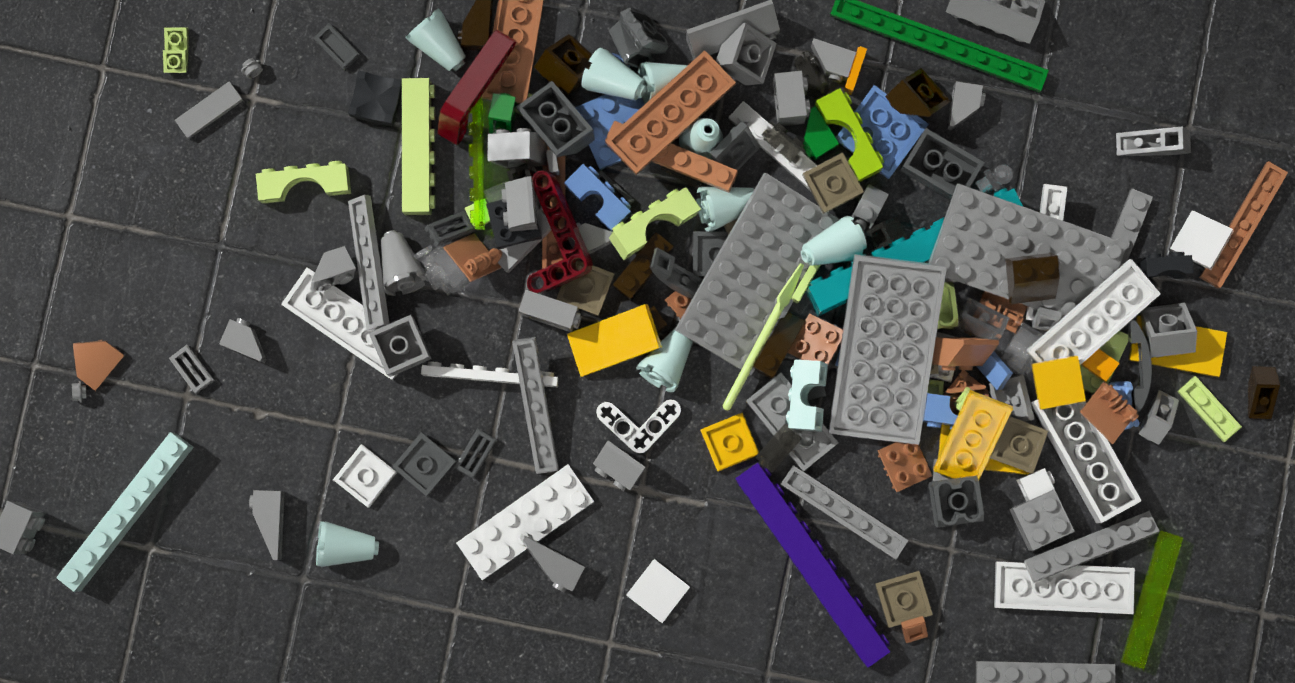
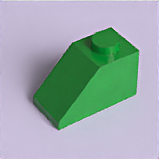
(502, 113)
(818, 137)

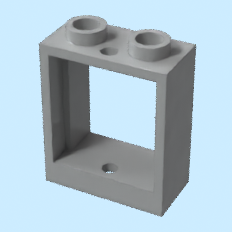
(550, 311)

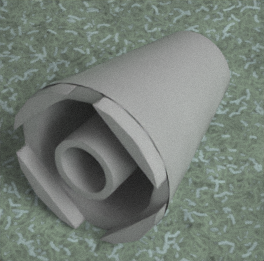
(399, 266)

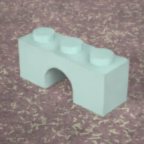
(805, 376)

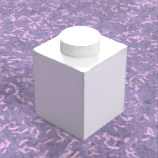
(1036, 484)

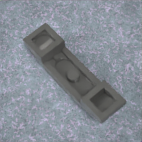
(674, 275)
(1140, 392)

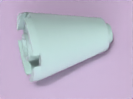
(438, 41)
(657, 76)
(612, 77)
(701, 137)
(720, 206)
(835, 244)
(667, 363)
(343, 545)

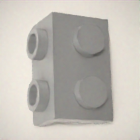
(1016, 395)

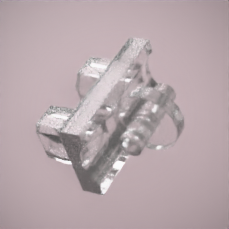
(995, 179)

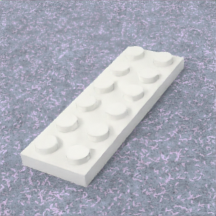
(335, 316)
(1097, 316)
(531, 515)
(1074, 589)

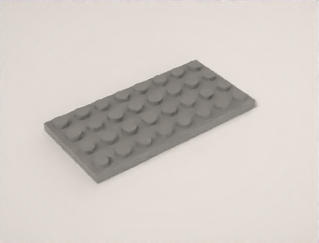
(987, 229)
(752, 271)
(887, 349)

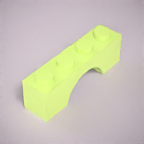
(274, 185)
(677, 209)

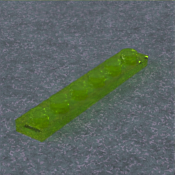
(476, 171)
(1151, 599)

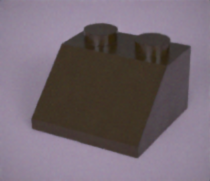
(564, 64)
(917, 95)
(1032, 278)

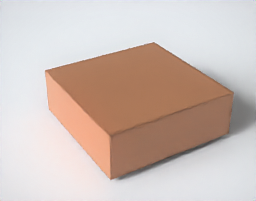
(914, 629)

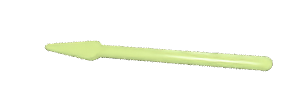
(782, 301)

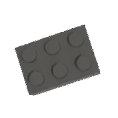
(941, 164)

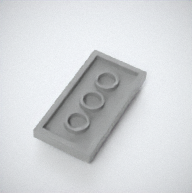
(771, 407)

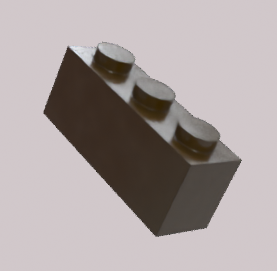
(639, 270)

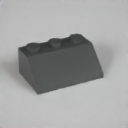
(556, 121)

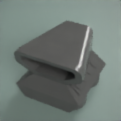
(637, 37)
(956, 501)

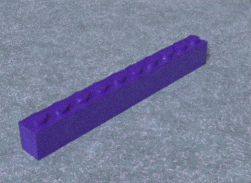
(812, 565)

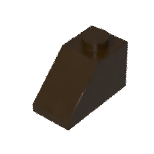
(1262, 392)

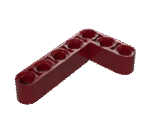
(457, 107)
(562, 236)

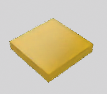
(1058, 382)
(729, 442)

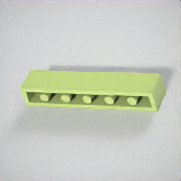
(417, 146)

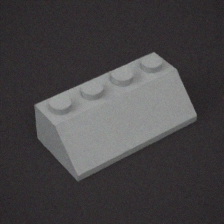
(1005, 17)
(714, 33)

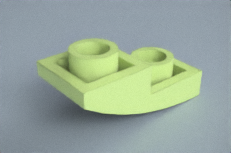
(176, 50)

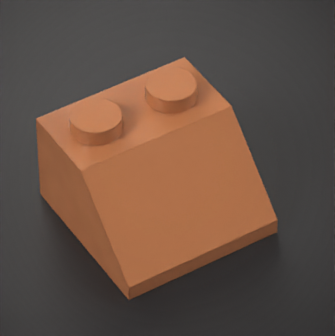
(962, 352)

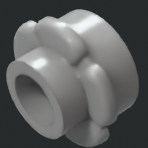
(251, 68)
(78, 391)

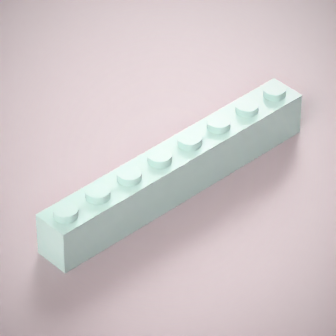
(124, 512)

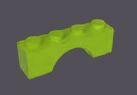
(836, 110)

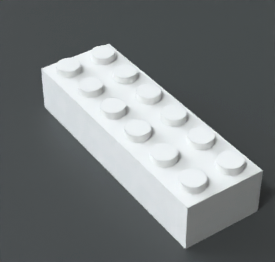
(1088, 460)

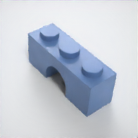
(585, 183)
(938, 411)

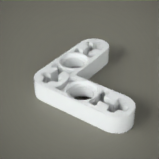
(634, 431)

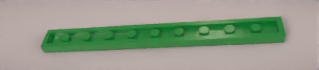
(940, 43)

